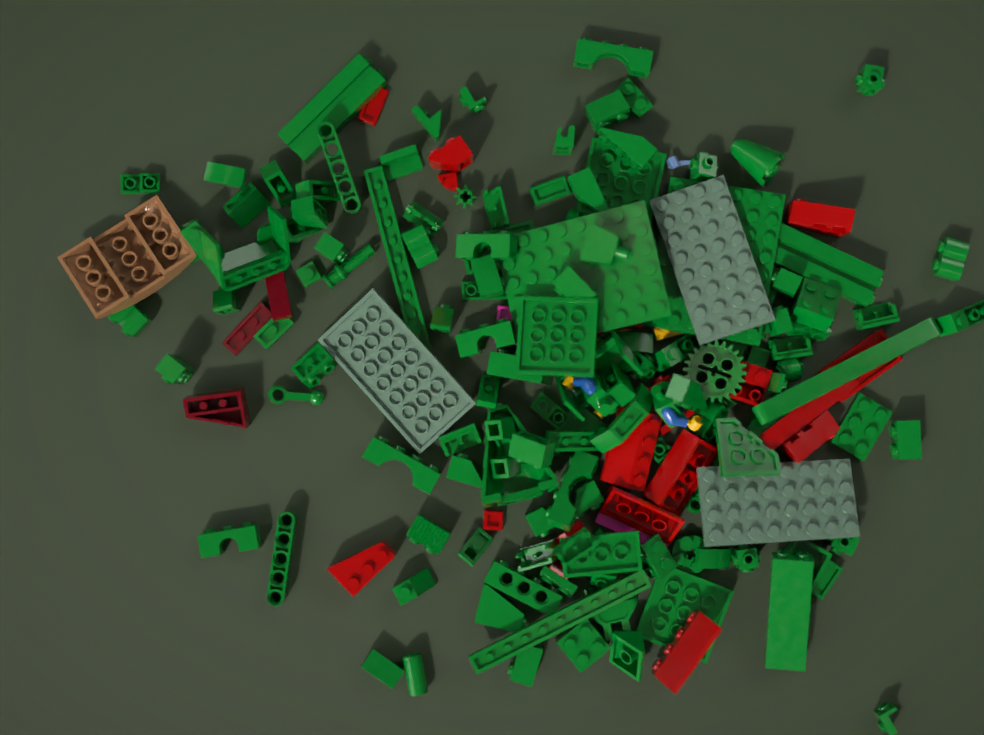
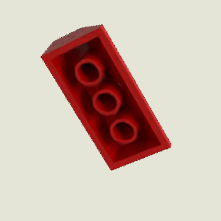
(631, 460)
(677, 475)
(686, 650)

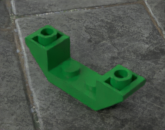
(625, 422)

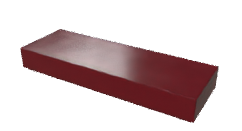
(278, 296)
(244, 332)

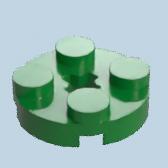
(679, 554)

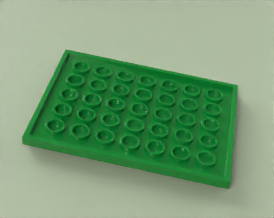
(761, 222)
(628, 290)

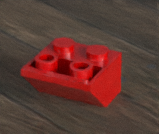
(452, 157)
(756, 384)

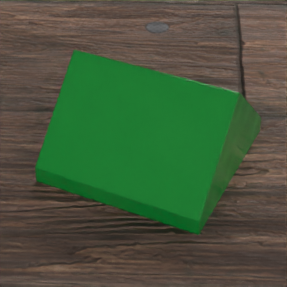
(628, 652)

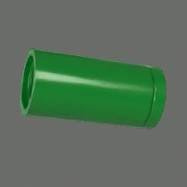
(415, 674)

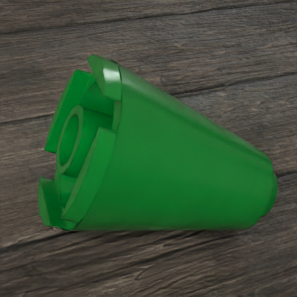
(757, 159)

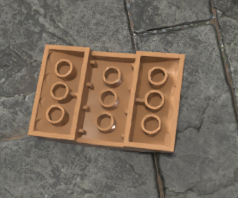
(117, 270)

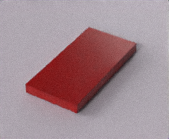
(873, 339)

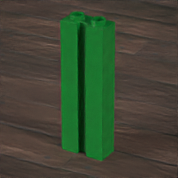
(336, 103)
(827, 265)
(788, 610)

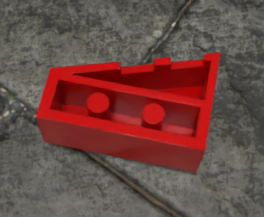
(819, 218)
(810, 437)
(361, 567)

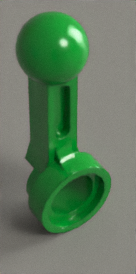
(315, 397)

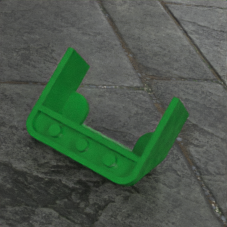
(251, 262)
(609, 349)

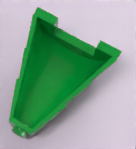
(518, 488)

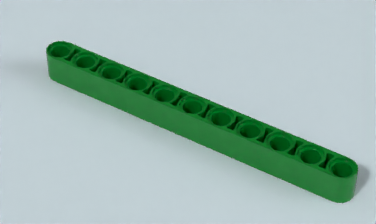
(846, 371)

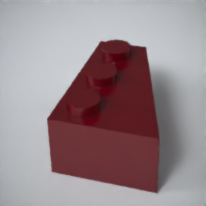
(222, 407)

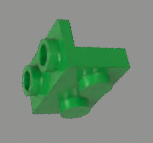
(656, 558)

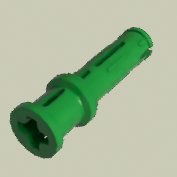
(341, 272)

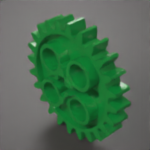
(720, 355)

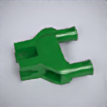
(618, 613)

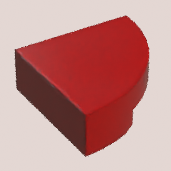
(449, 181)

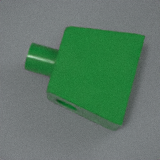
(602, 247)

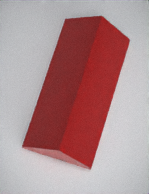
(641, 514)

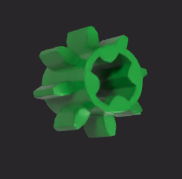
(460, 200)

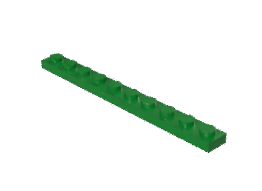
(396, 252)
(559, 621)

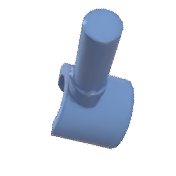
(674, 163)

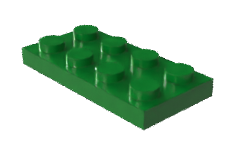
(614, 554)

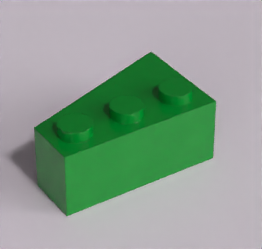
(503, 365)

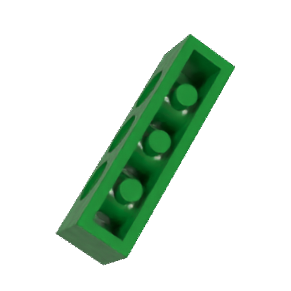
(546, 606)

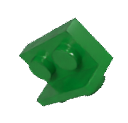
(314, 366)

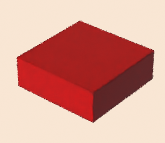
(493, 520)

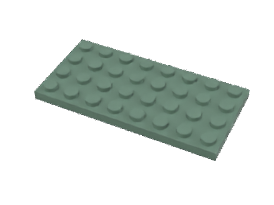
(712, 260)
(396, 371)
(798, 505)

